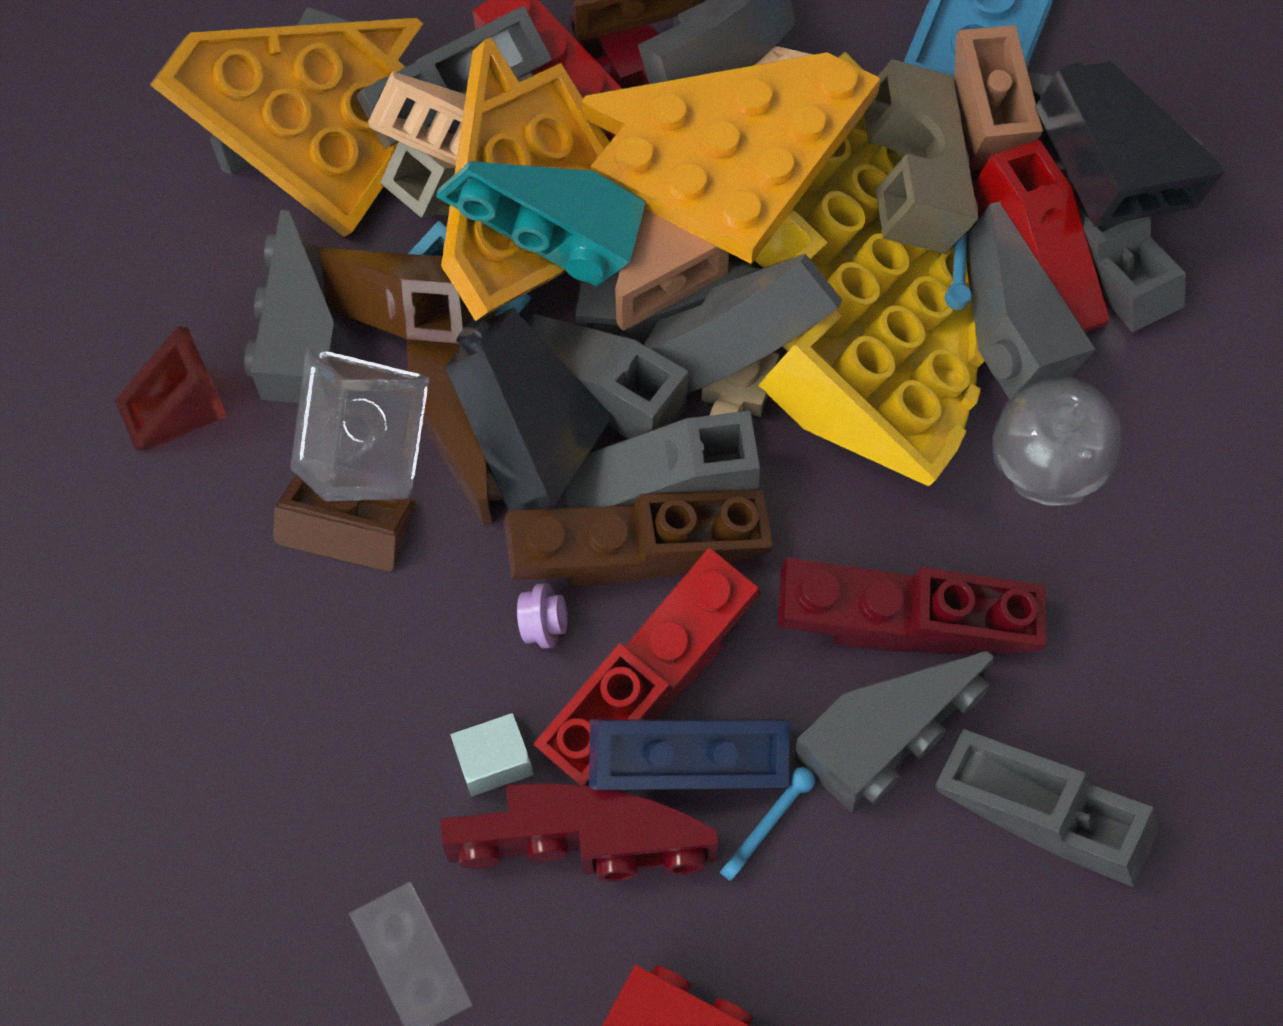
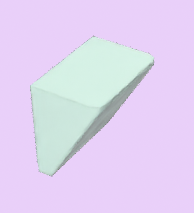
(492, 754)

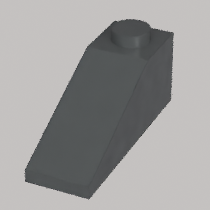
(1017, 311)

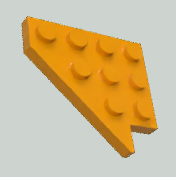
(292, 105)
(515, 125)
(730, 145)

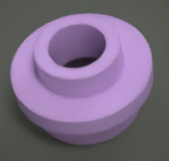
(542, 616)

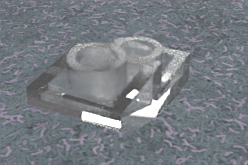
(410, 958)

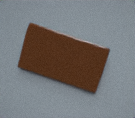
(349, 531)

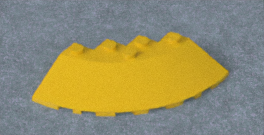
(894, 361)

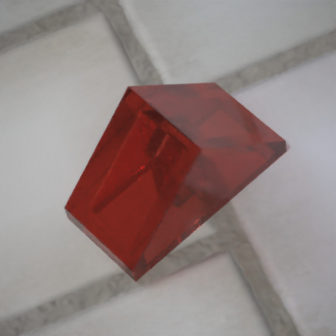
(169, 394)

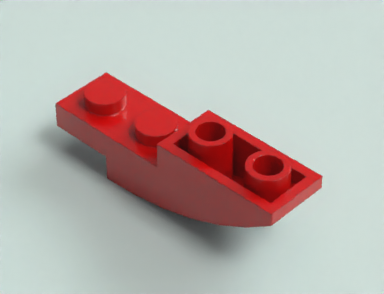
(655, 663)

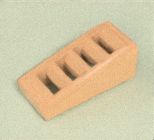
(412, 132)

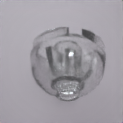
(1057, 441)

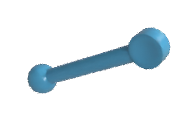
(958, 294)
(801, 781)

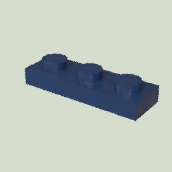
(688, 753)

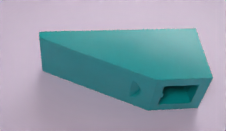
(555, 212)

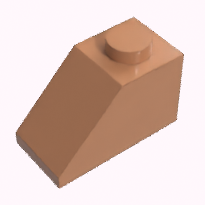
(993, 93)
(664, 270)

